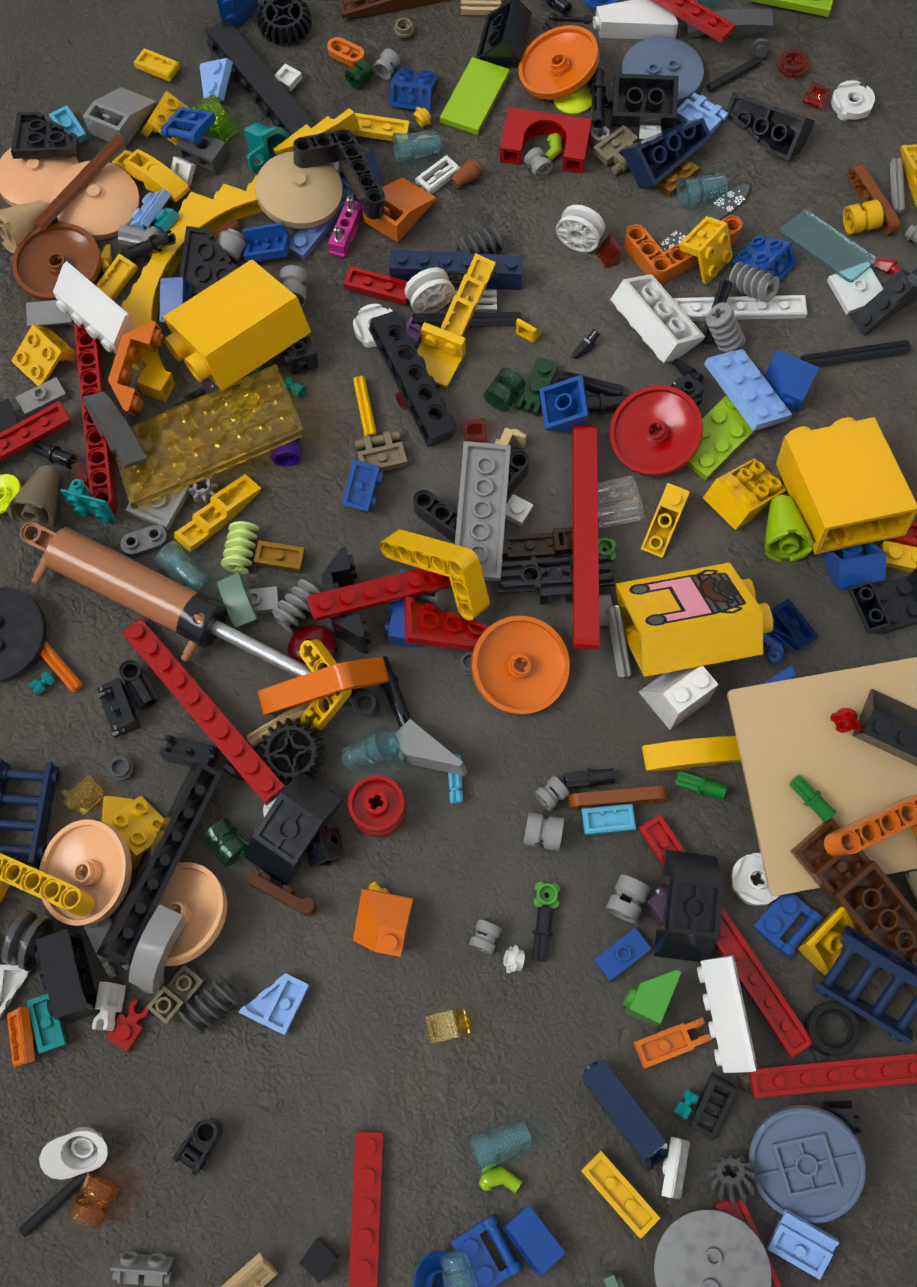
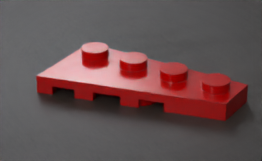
(436, 628)

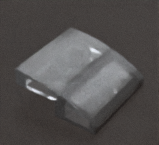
(619, 502)

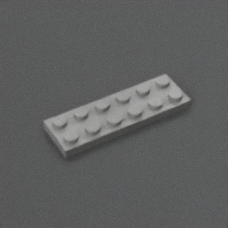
(483, 504)

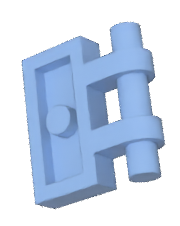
(700, 107)

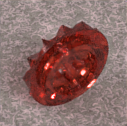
(799, 59)

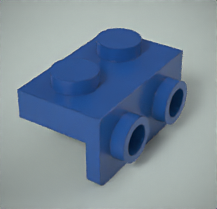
(266, 242)
(362, 485)

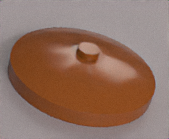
(44, 252)

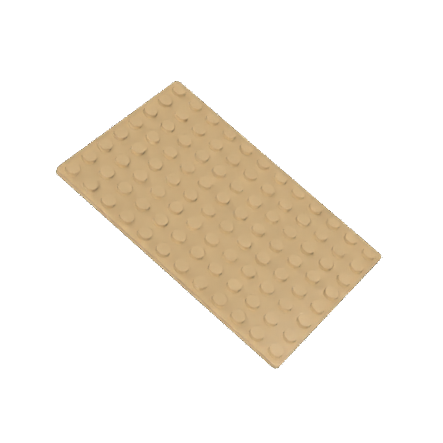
(788, 732)

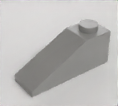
(425, 751)

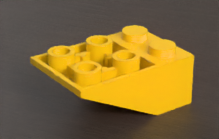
(743, 493)

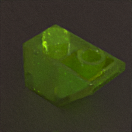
(223, 126)

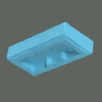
(608, 819)

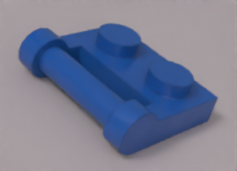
(191, 119)
(779, 918)
(483, 1265)

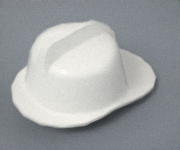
(73, 1154)

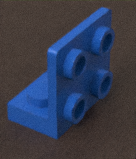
(412, 89)
(768, 255)

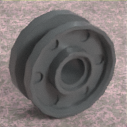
(21, 938)

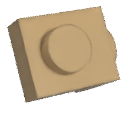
(512, 437)

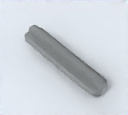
(897, 185)
(619, 641)

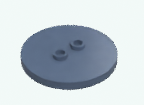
(666, 57)
(808, 1163)

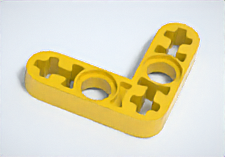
(336, 700)

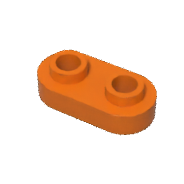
(344, 51)

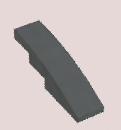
(745, 20)
(115, 429)

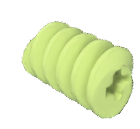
(237, 547)

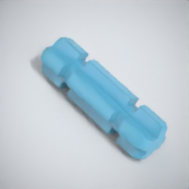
(455, 786)

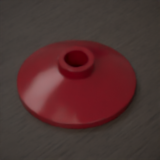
(310, 632)

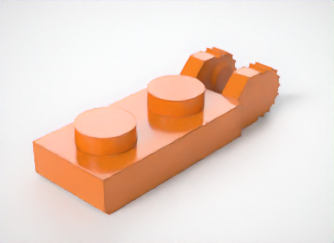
(668, 1043)

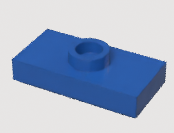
(622, 954)

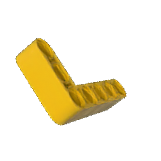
(443, 558)
(44, 887)

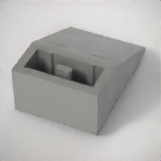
(118, 113)

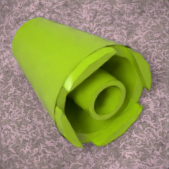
(786, 531)

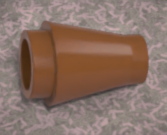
(467, 173)

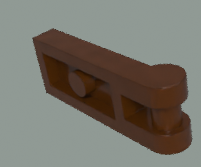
(283, 894)

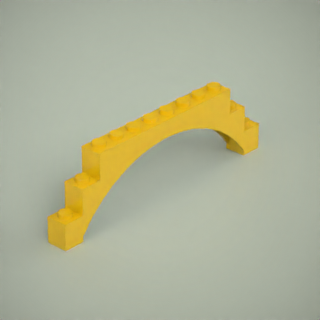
(144, 298)

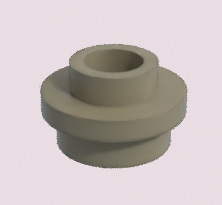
(403, 28)

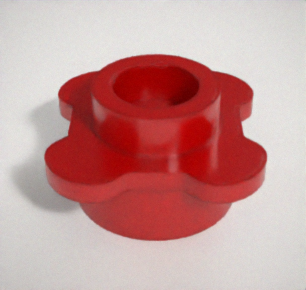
(845, 720)

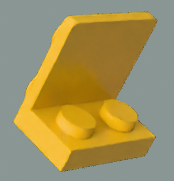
(164, 110)
(711, 245)
(41, 353)
(441, 353)
(138, 825)

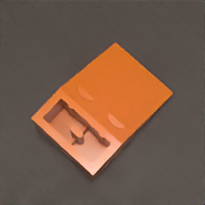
(402, 208)

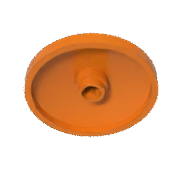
(559, 62)
(520, 665)

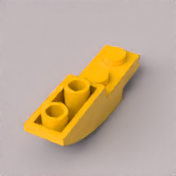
(151, 172)

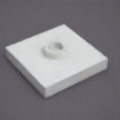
(855, 294)

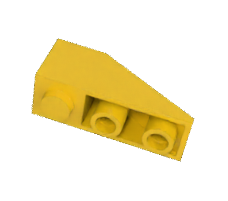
(665, 520)

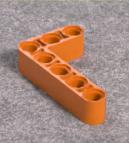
(668, 263)
(323, 683)
(873, 828)

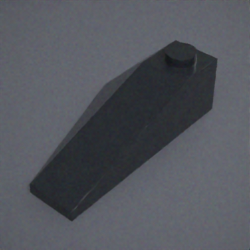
(774, 128)

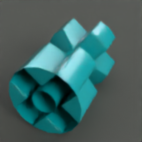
(297, 389)
(38, 685)
(683, 1108)

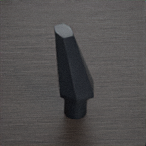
(586, 344)
(685, 369)
(197, 393)

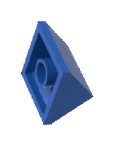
(564, 405)

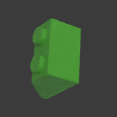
(651, 998)

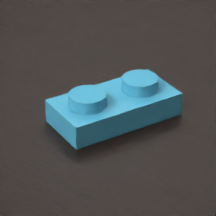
(67, 120)

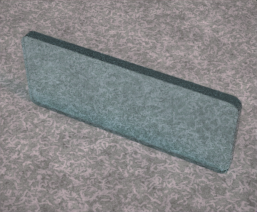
(828, 246)

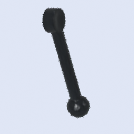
(586, 19)

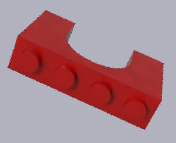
(525, 124)

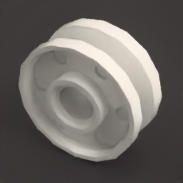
(580, 228)
(429, 291)

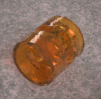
(92, 1203)

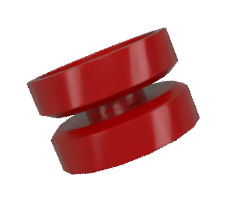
(375, 791)

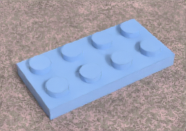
(748, 389)

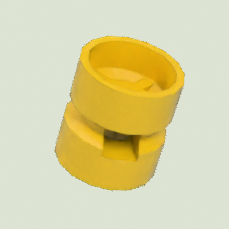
(863, 216)

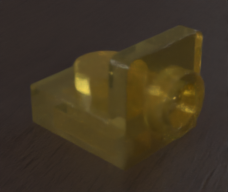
(83, 795)
(447, 1025)

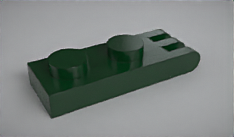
(540, 376)

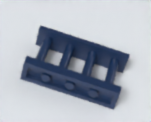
(49, 780)
(877, 958)

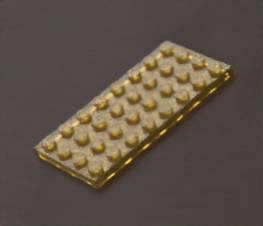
(211, 435)

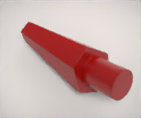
(886, 265)

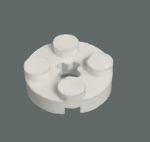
(852, 110)
(363, 320)
(743, 885)

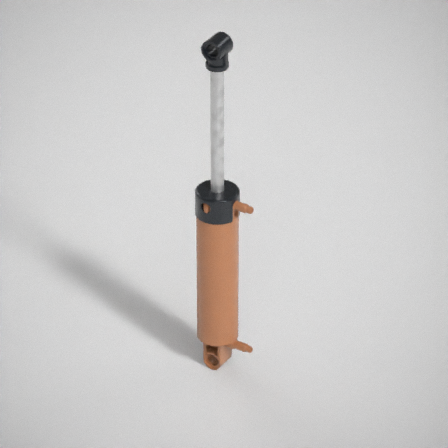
(157, 598)

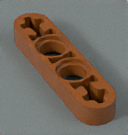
(868, 190)
(633, 796)

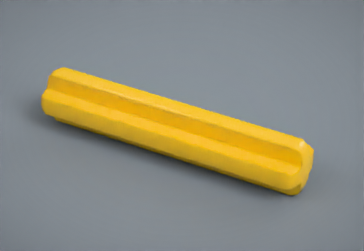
(364, 406)

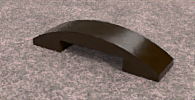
(538, 544)

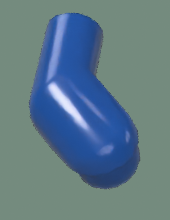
(774, 648)

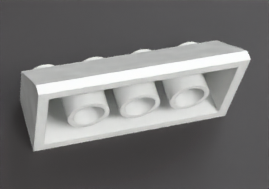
(91, 308)
(656, 317)
(728, 1015)

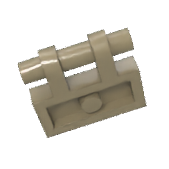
(610, 148)
(388, 456)

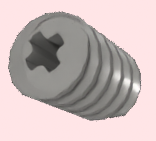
(754, 282)
(725, 327)
(294, 605)

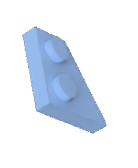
(215, 77)
(278, 1003)

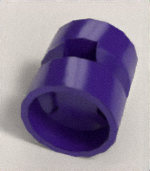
(287, 454)

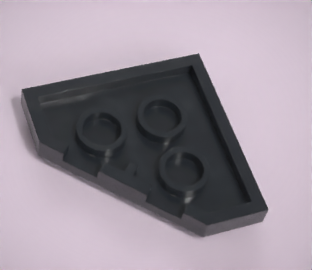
(41, 139)
(203, 259)

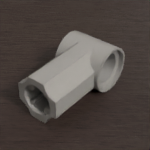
(132, 235)

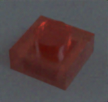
(816, 95)
(80, 473)

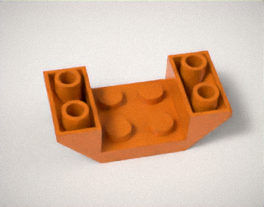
(147, 337)

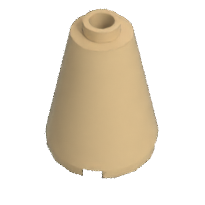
(18, 222)

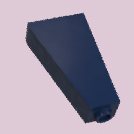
(625, 1114)

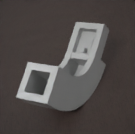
(154, 948)

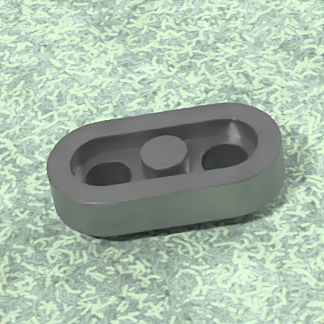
(144, 543)

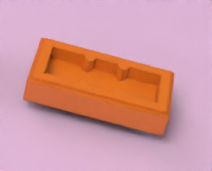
(21, 1037)

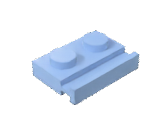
(152, 205)
(802, 1244)

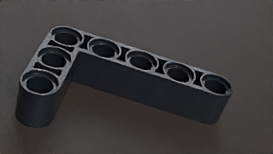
(343, 148)
(439, 507)

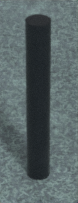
(733, 74)
(52, 1205)

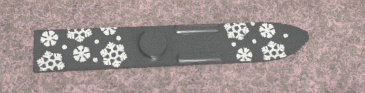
(716, 210)

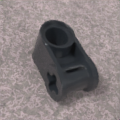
(196, 1149)

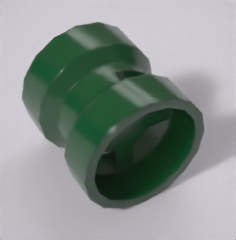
(358, 73)

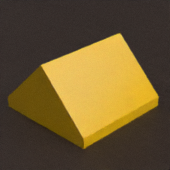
(824, 944)

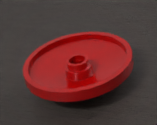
(656, 430)

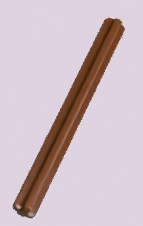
(79, 182)

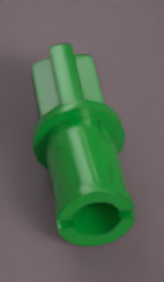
(700, 785)
(812, 798)

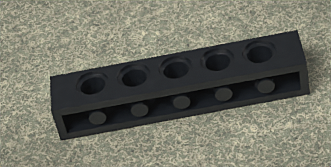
(432, 430)

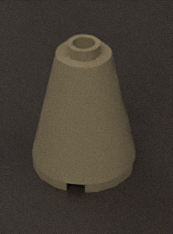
(37, 498)

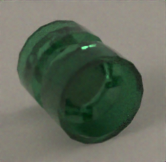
(504, 389)
(224, 839)

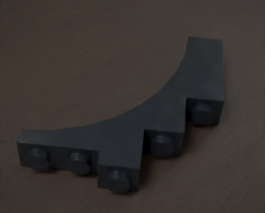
(896, 295)

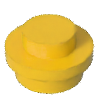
(422, 117)

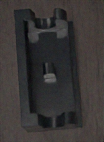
(118, 707)
(188, 752)

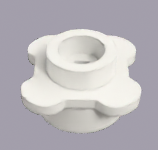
(514, 959)

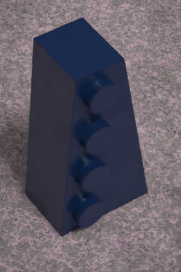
(662, 153)

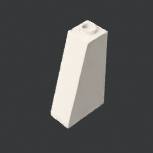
(634, 20)

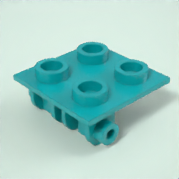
(82, 504)

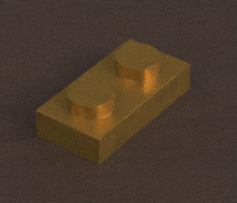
(669, 183)
(279, 556)

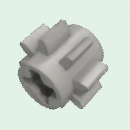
(203, 490)

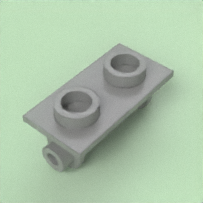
(130, 1265)

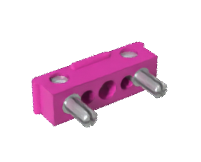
(345, 228)

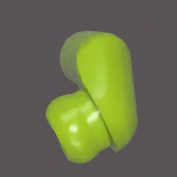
(555, 146)
(499, 1176)

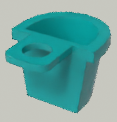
(261, 142)

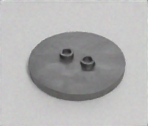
(711, 1251)

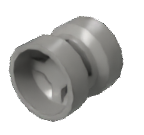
(387, 63)
(536, 160)
(551, 793)
(485, 937)

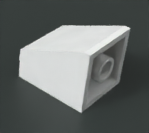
(679, 694)

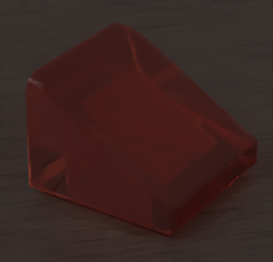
(609, 252)
(474, 430)

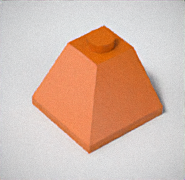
(383, 921)

